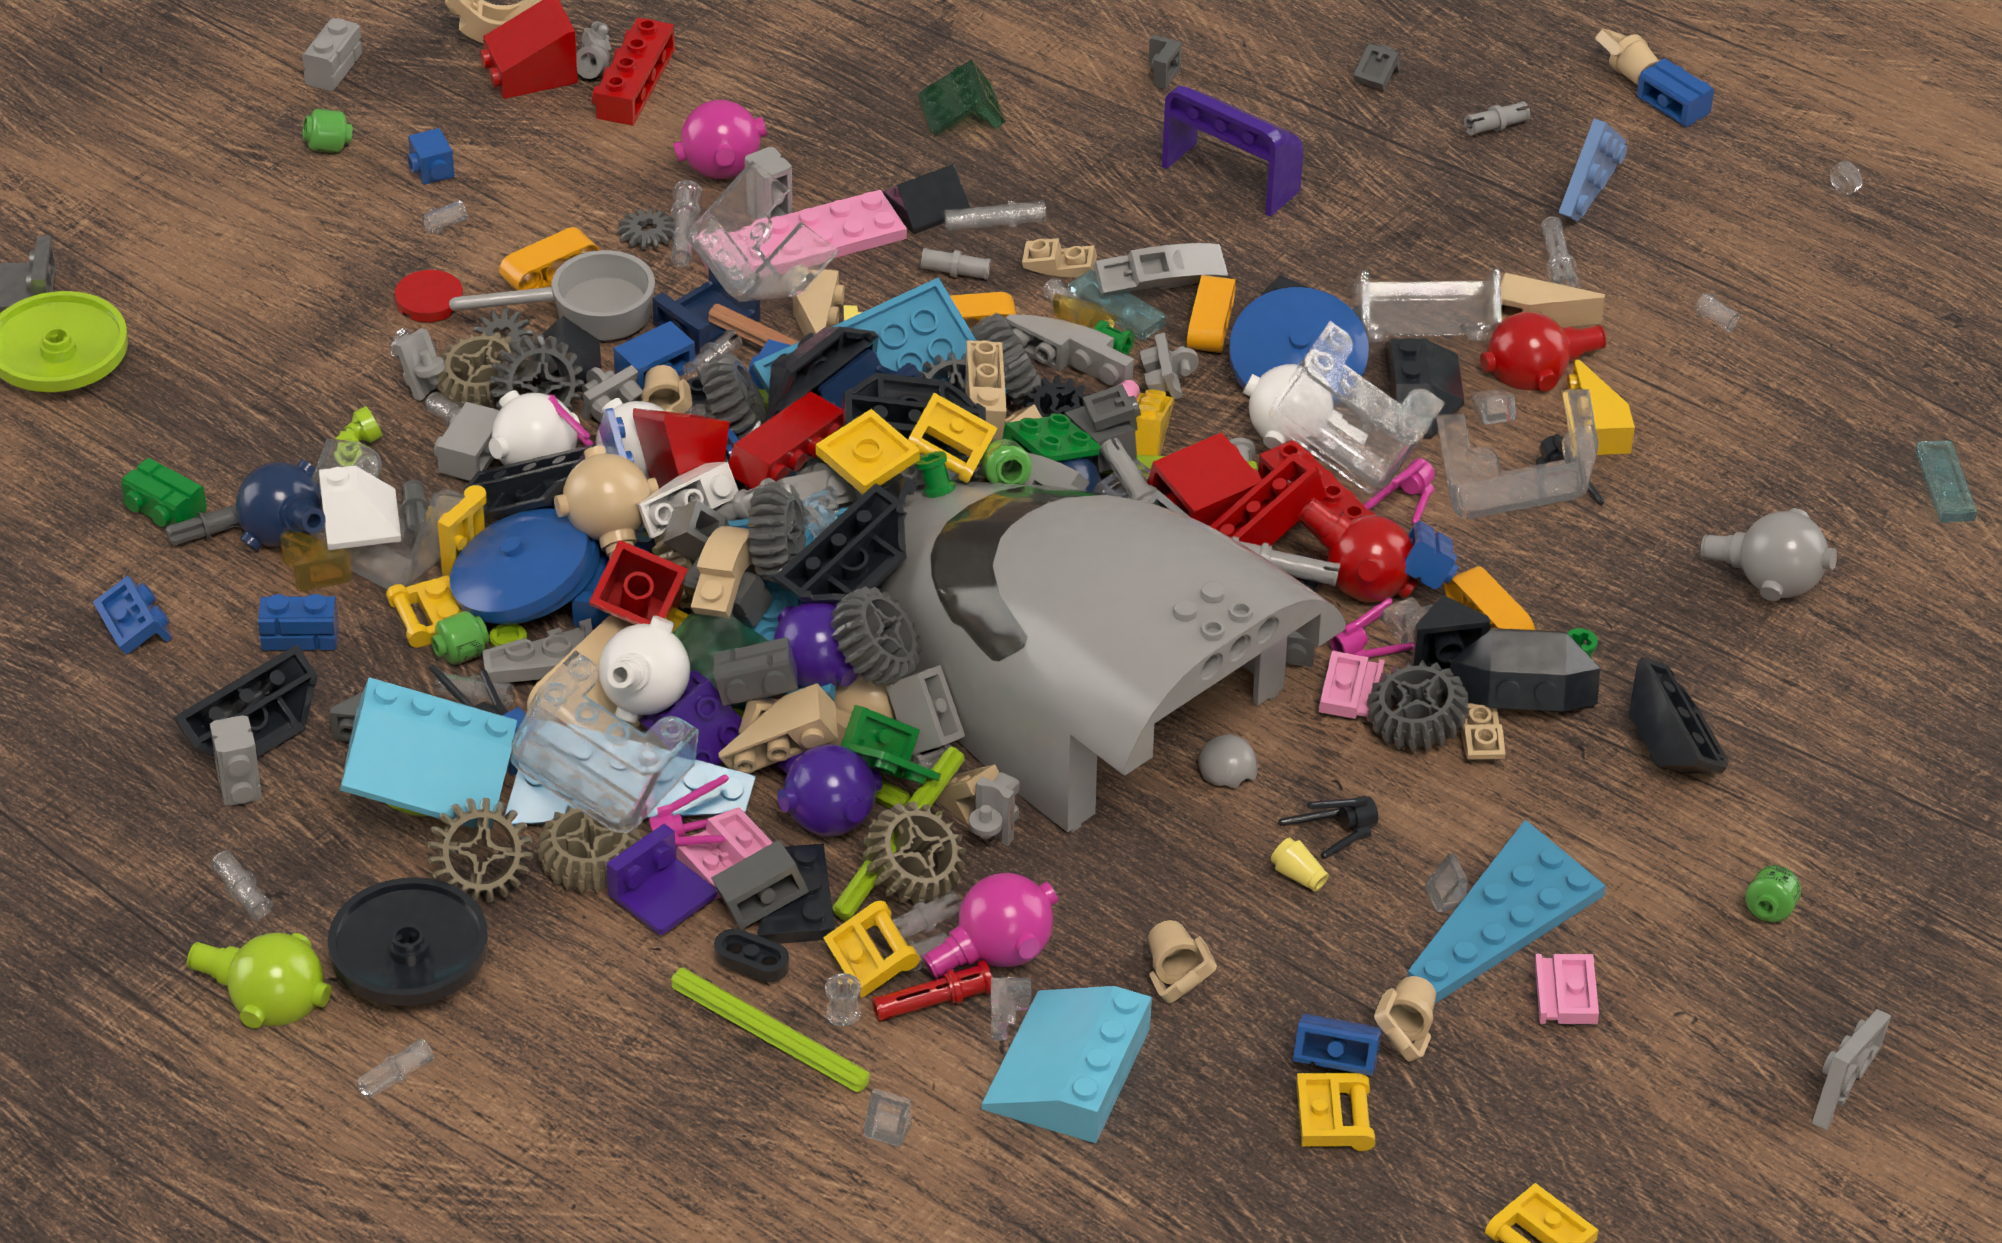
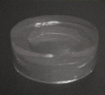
(1845, 177)

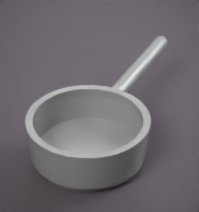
(596, 290)

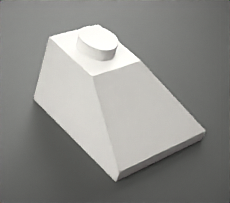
(358, 508)

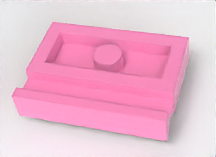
(1349, 684)
(1567, 989)

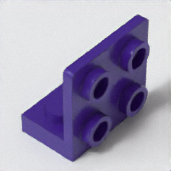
(704, 710)
(655, 883)

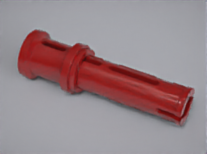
(951, 987)

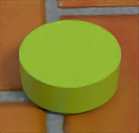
(506, 633)

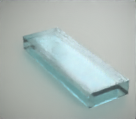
(1131, 311)
(1946, 481)

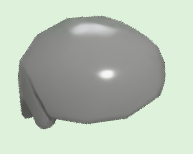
(1227, 761)

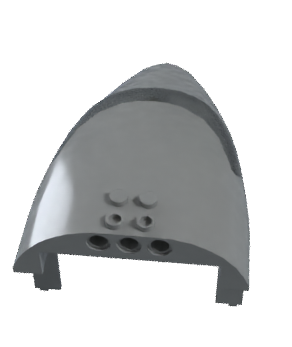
(1086, 624)

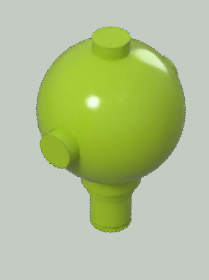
(268, 978)

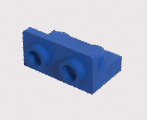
(131, 614)

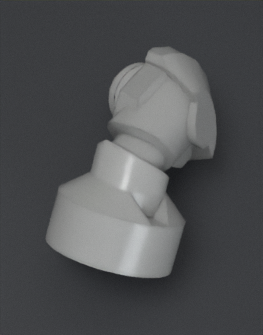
(595, 51)

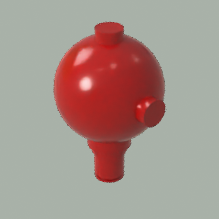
(1535, 351)
(1368, 550)

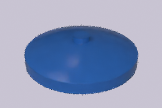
(1283, 327)
(520, 566)

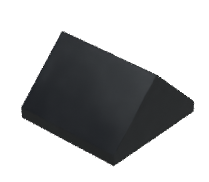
(923, 199)
(579, 342)
(1446, 632)

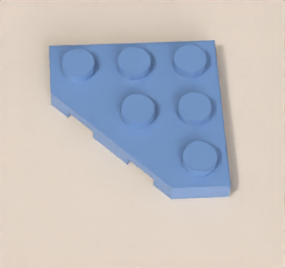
(1596, 164)

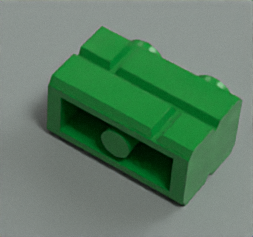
(162, 494)

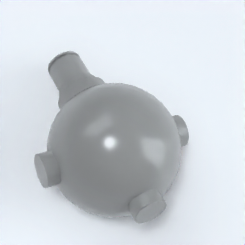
(1779, 553)

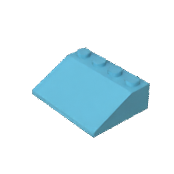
(425, 751)
(1071, 1059)

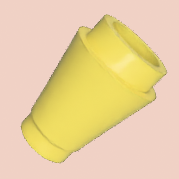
(1299, 864)

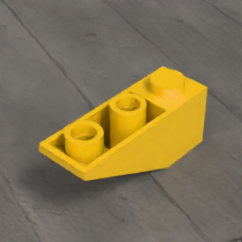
(1610, 411)
(1153, 422)

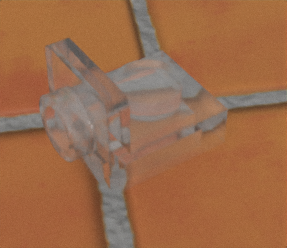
(820, 510)
(1403, 617)
(1006, 997)

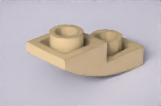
(1049, 258)
(1483, 734)

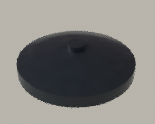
(408, 941)

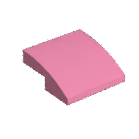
(741, 841)

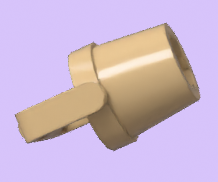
(1628, 53)
(666, 390)
(1178, 960)
(1408, 1015)

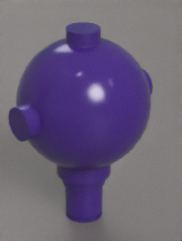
(813, 645)
(828, 789)

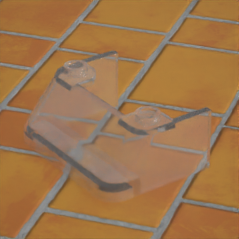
(736, 228)
(1428, 307)
(1481, 488)

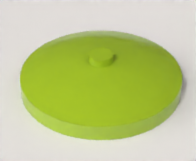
(60, 341)

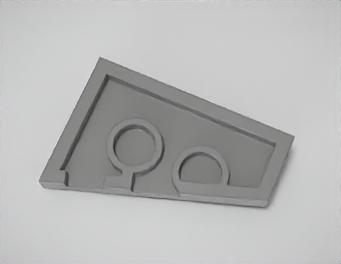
(532, 660)
(1848, 1064)

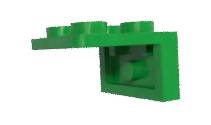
(1051, 437)
(885, 744)

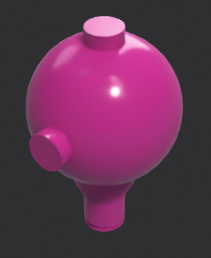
(719, 138)
(1000, 921)

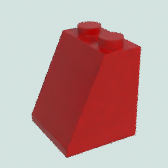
(532, 51)
(678, 442)
(1204, 478)
(639, 586)

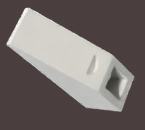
(708, 484)

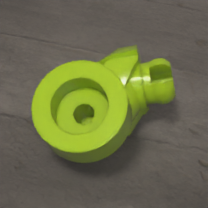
(361, 428)

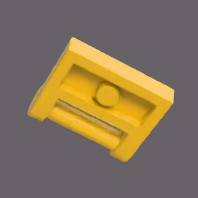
(957, 429)
(461, 526)
(435, 602)
(860, 955)
(1321, 1110)
(1543, 1218)

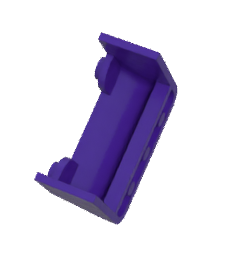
(1193, 110)

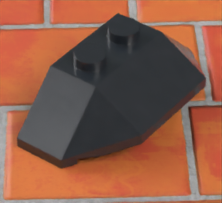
(815, 362)
(1424, 366)
(902, 401)
(526, 483)
(851, 552)
(1527, 671)
(272, 697)
(1672, 723)

